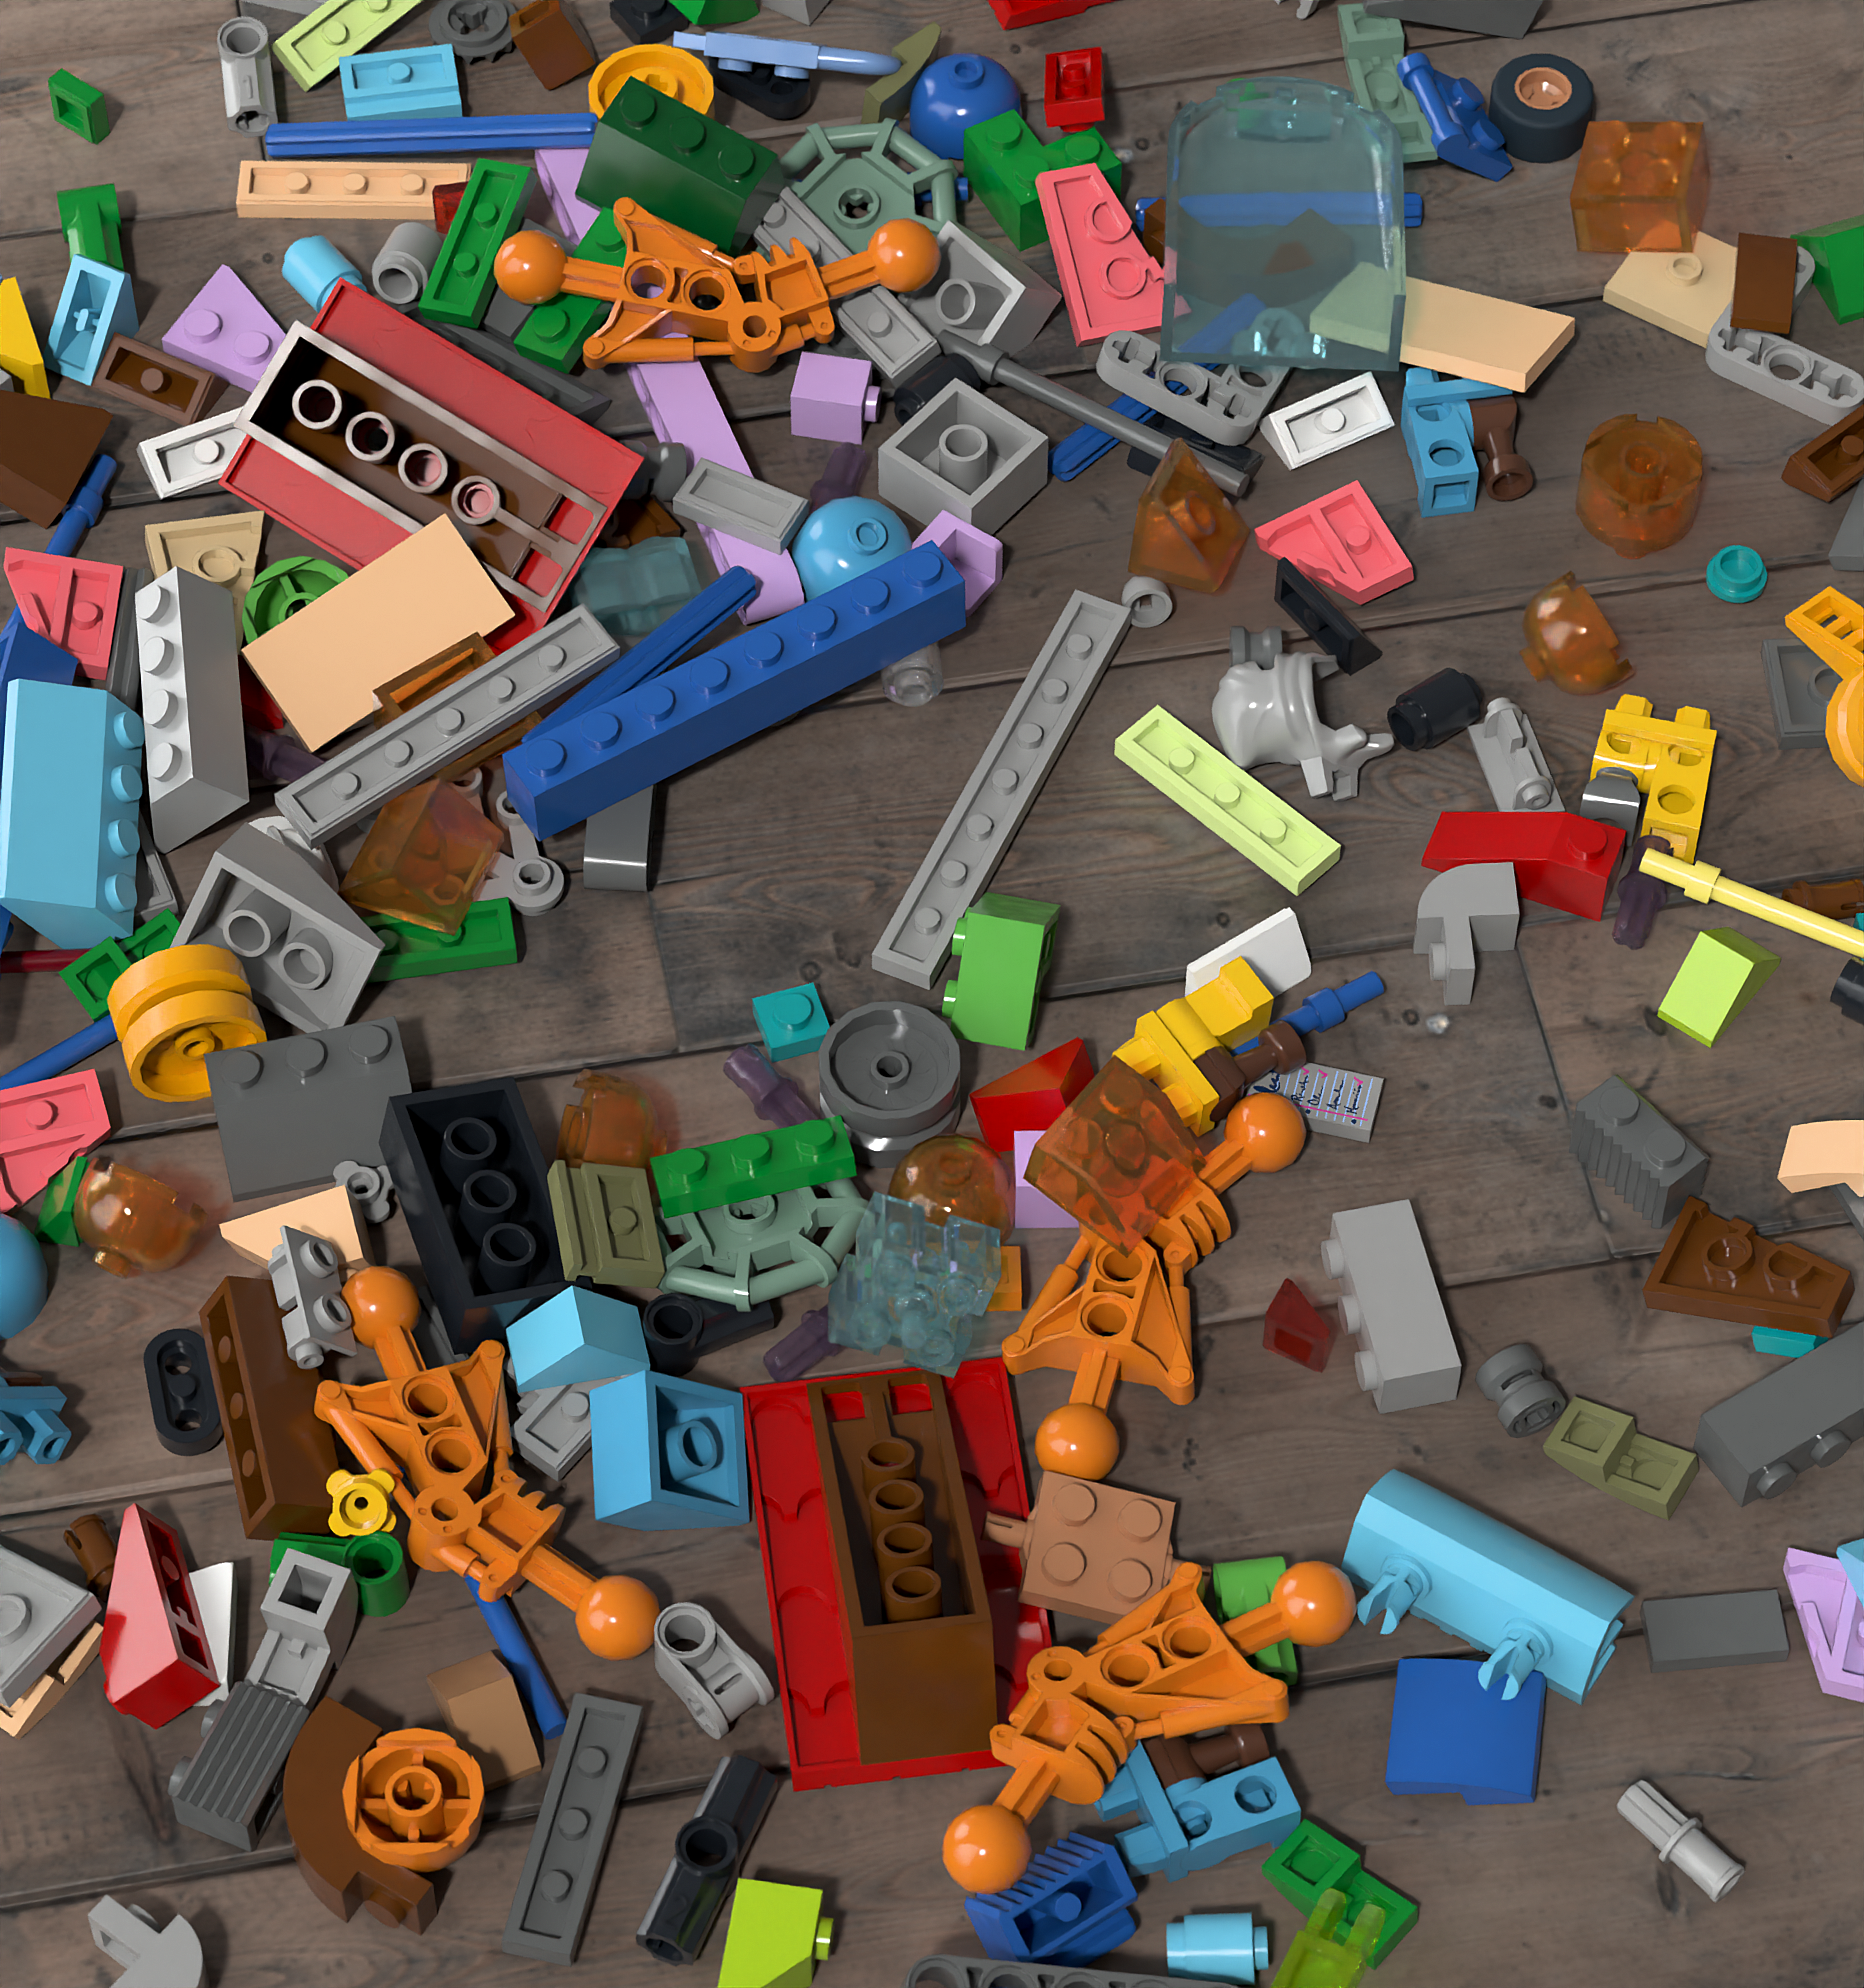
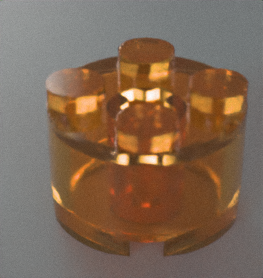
(1639, 484)

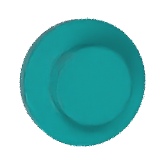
(1736, 574)

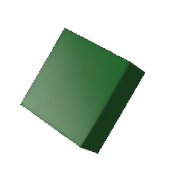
(78, 106)

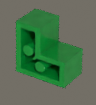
(1006, 159)

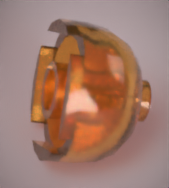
(1570, 640)
(611, 1124)
(957, 1178)
(133, 1220)

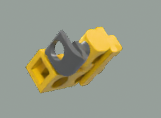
(1655, 759)

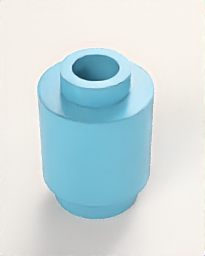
(315, 267)
(1217, 1948)

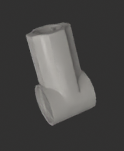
(247, 76)

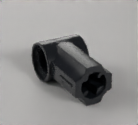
(705, 1328)

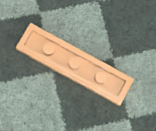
(343, 189)

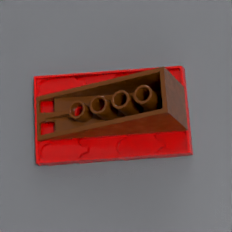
(462, 441)
(880, 1596)

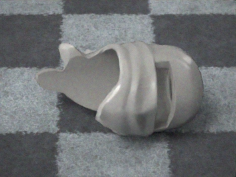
(1275, 719)

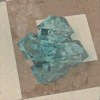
(914, 1285)

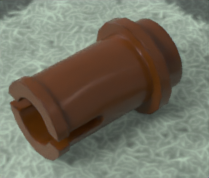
(1831, 900)
(94, 1551)

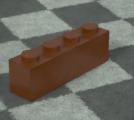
(267, 1413)

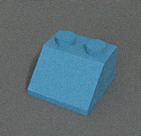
(668, 1454)

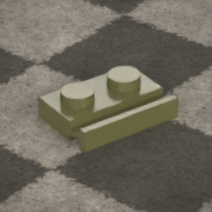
(605, 1224)

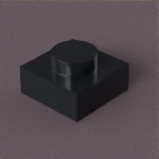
(647, 20)

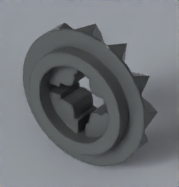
(452, 16)

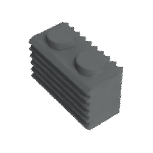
(1637, 1151)
(239, 1767)

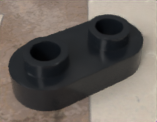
(762, 90)
(182, 1396)

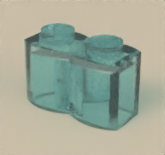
(636, 586)

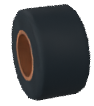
(1541, 107)

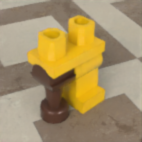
(1190, 1043)

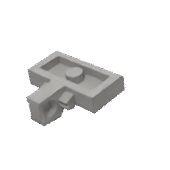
(553, 1423)

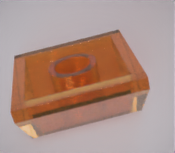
(1185, 525)
(424, 858)

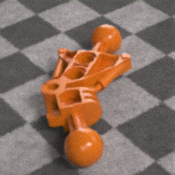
(788, 289)
(1149, 1319)
(503, 1534)
(1147, 1676)

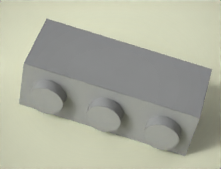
(1391, 1307)

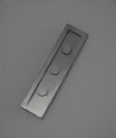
(572, 1829)

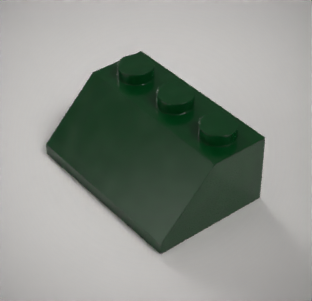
(680, 167)

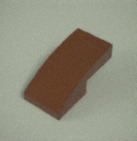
(1763, 283)

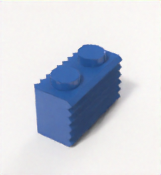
(1053, 1902)

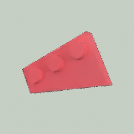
(1098, 257)

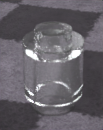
(915, 677)

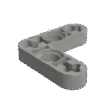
(1742, 368)
(1223, 393)

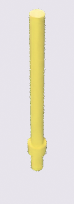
(1705, 883)

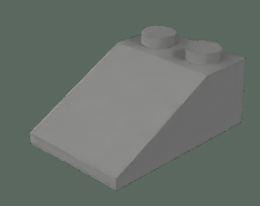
(287, 926)

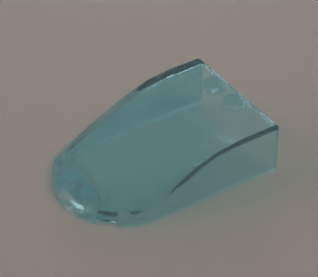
(1283, 230)

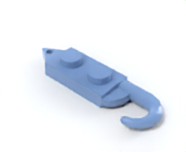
(789, 56)

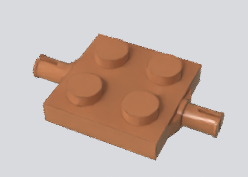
(1090, 1548)

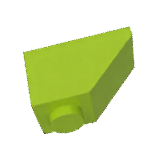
(775, 1936)

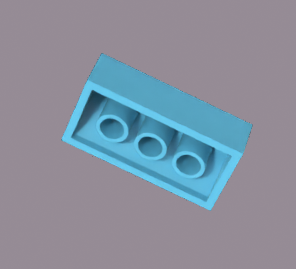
(70, 812)

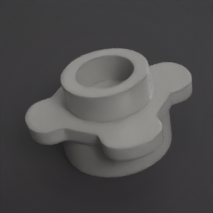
(377, 1182)

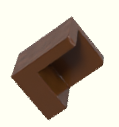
(552, 41)

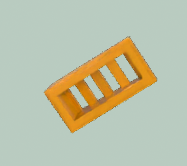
(1839, 654)

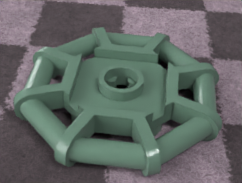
(868, 179)
(740, 1247)

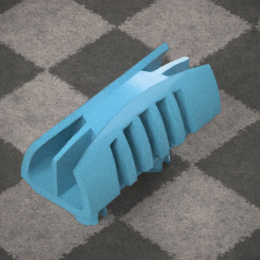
(1483, 1585)

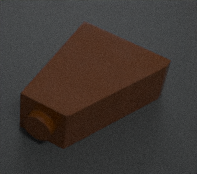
(44, 452)

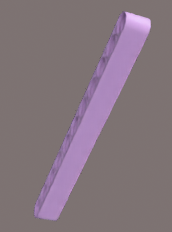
(680, 409)

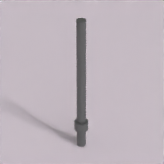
(995, 366)

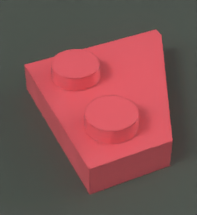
(1340, 545)
(68, 603)
(44, 1131)

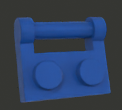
(1456, 118)

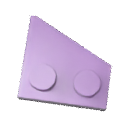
(226, 332)
(1830, 1621)

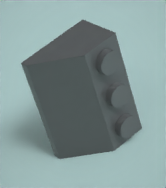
(305, 1104)

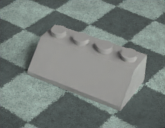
(190, 705)

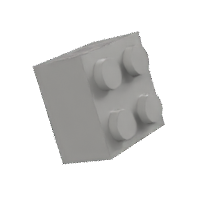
(964, 460)

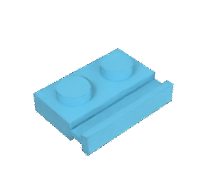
(401, 84)

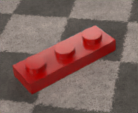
(1074, 89)

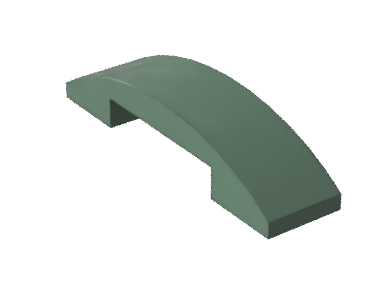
(1371, 54)

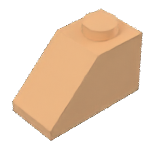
(327, 1215)

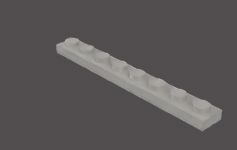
(1001, 789)

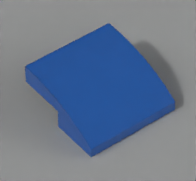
(1463, 1738)

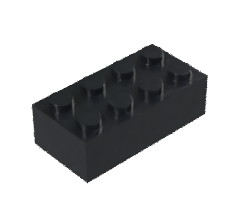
(475, 1205)

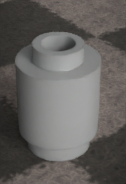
(406, 262)

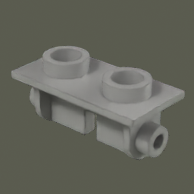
(1513, 761)
(308, 1276)

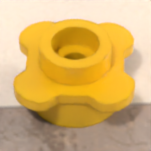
(351, 1519)

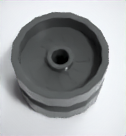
(890, 1079)

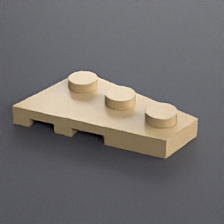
(214, 548)

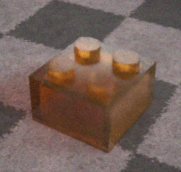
(1640, 186)

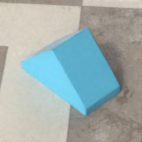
(90, 310)
(576, 1341)

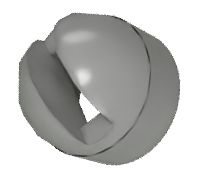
(1159, 596)

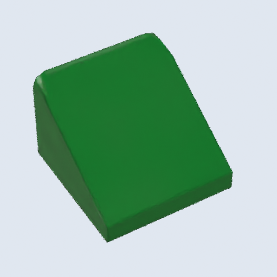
(56, 1215)

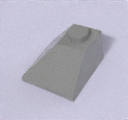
(981, 294)

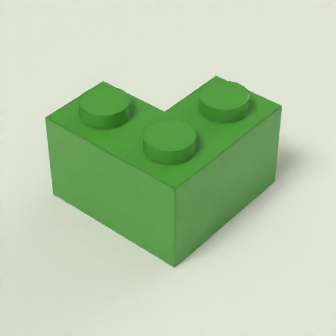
(1004, 957)

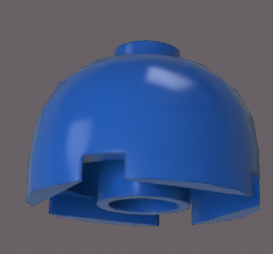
(957, 95)

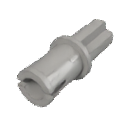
(1680, 1840)

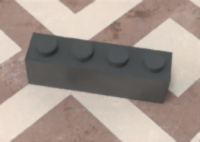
(1787, 1421)

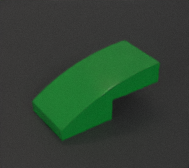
(96, 971)
(1316, 1861)

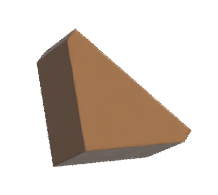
(486, 1718)

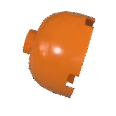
(415, 1800)

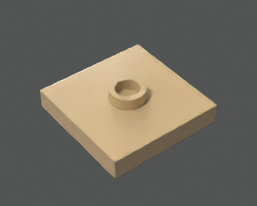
(1677, 288)

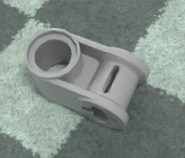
(712, 1680)

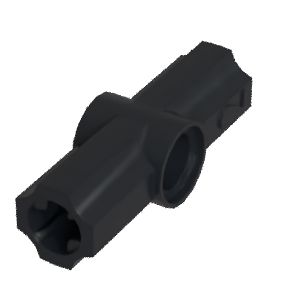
(693, 1893)

